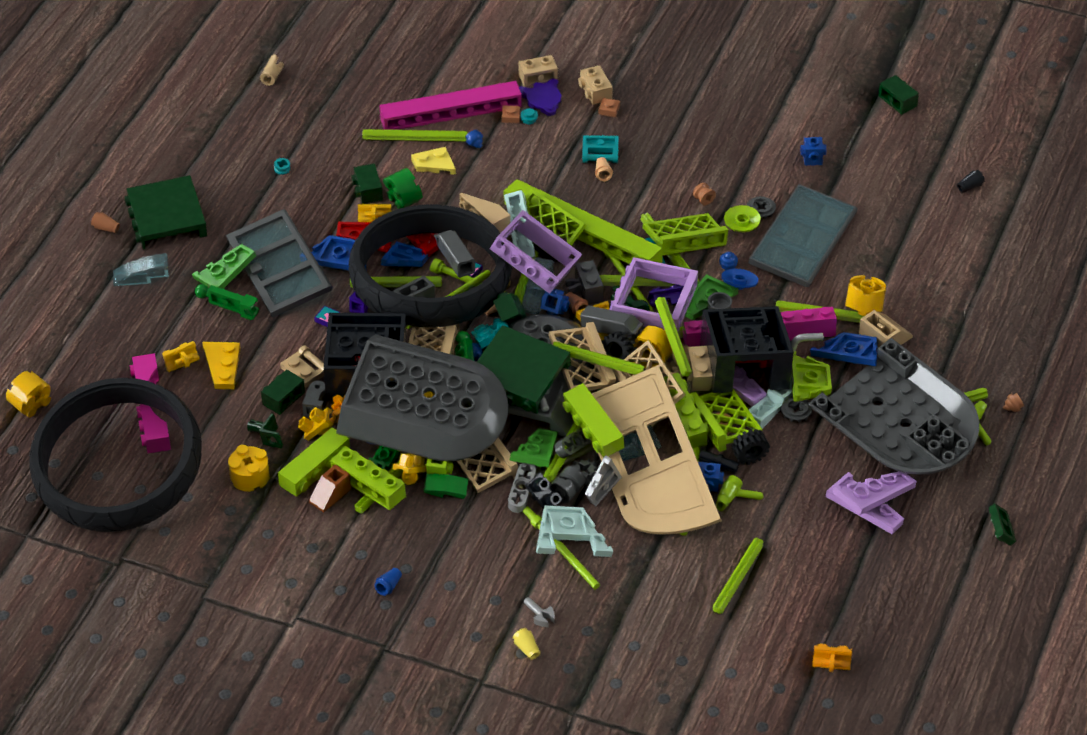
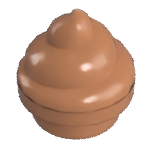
(1013, 403)

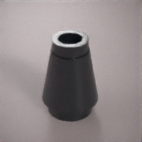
(971, 181)

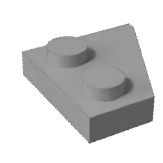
(603, 481)

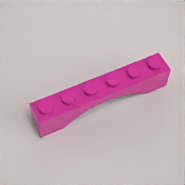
(155, 429)

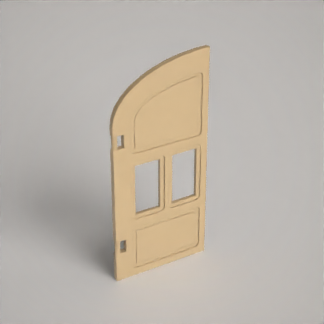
(670, 492)

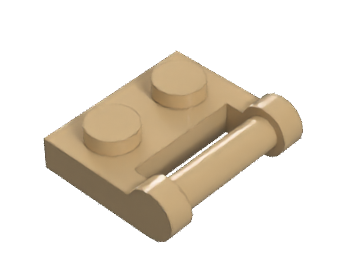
(299, 367)

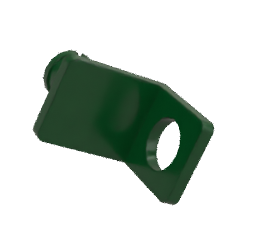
(266, 431)

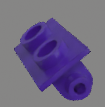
(672, 293)

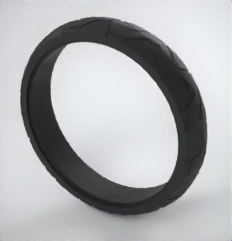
(423, 220)
(96, 396)

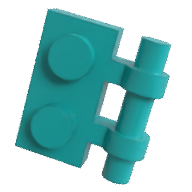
(484, 333)

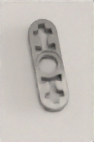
(523, 494)

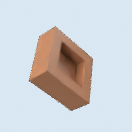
(609, 107)
(511, 114)

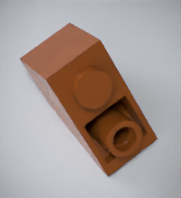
(330, 488)

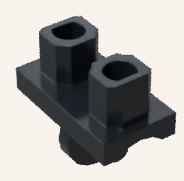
(543, 491)

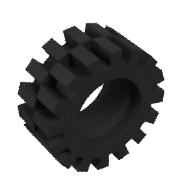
(621, 338)
(750, 446)

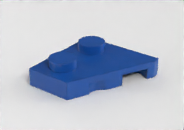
(404, 255)

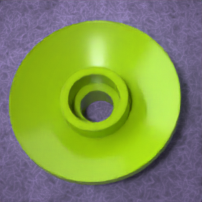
(742, 218)

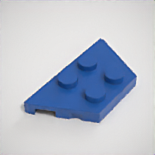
(334, 252)
(849, 348)

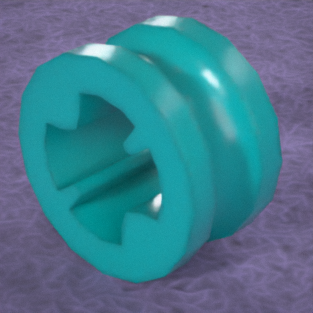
(278, 166)

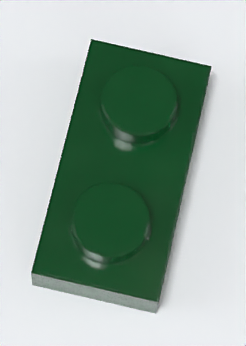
(1002, 524)

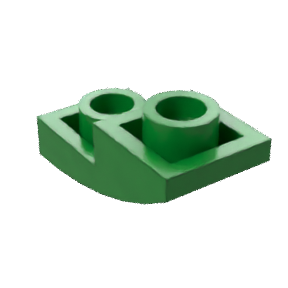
(384, 457)
(446, 484)

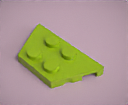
(809, 378)

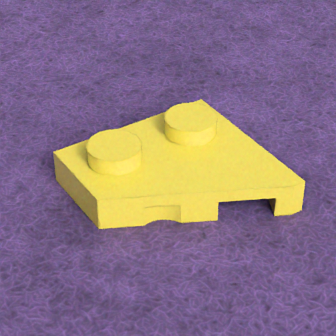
(433, 161)

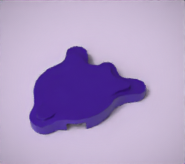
(543, 96)

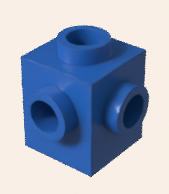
(813, 151)
(548, 302)
(712, 475)

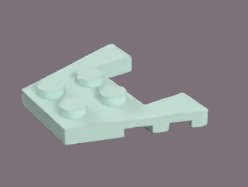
(569, 524)

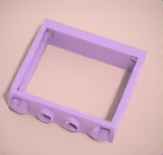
(544, 239)
(660, 272)

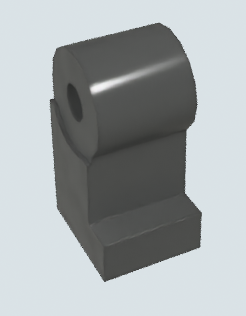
(314, 397)

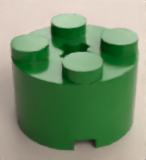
(403, 188)

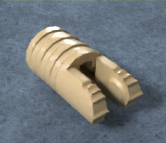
(271, 71)

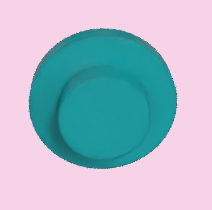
(529, 116)

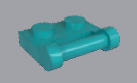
(600, 144)

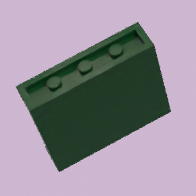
(164, 209)
(524, 366)

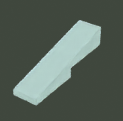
(515, 204)
(770, 405)

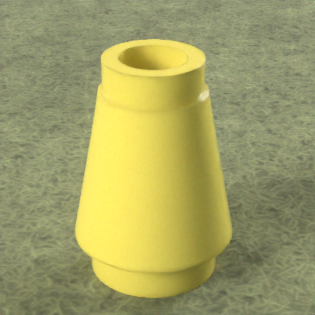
(526, 643)

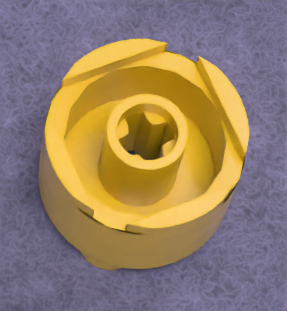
(865, 294)
(658, 339)
(28, 393)
(248, 468)

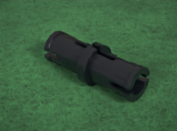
(726, 464)

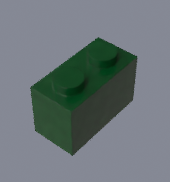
(898, 94)
(367, 183)
(509, 307)
(283, 392)

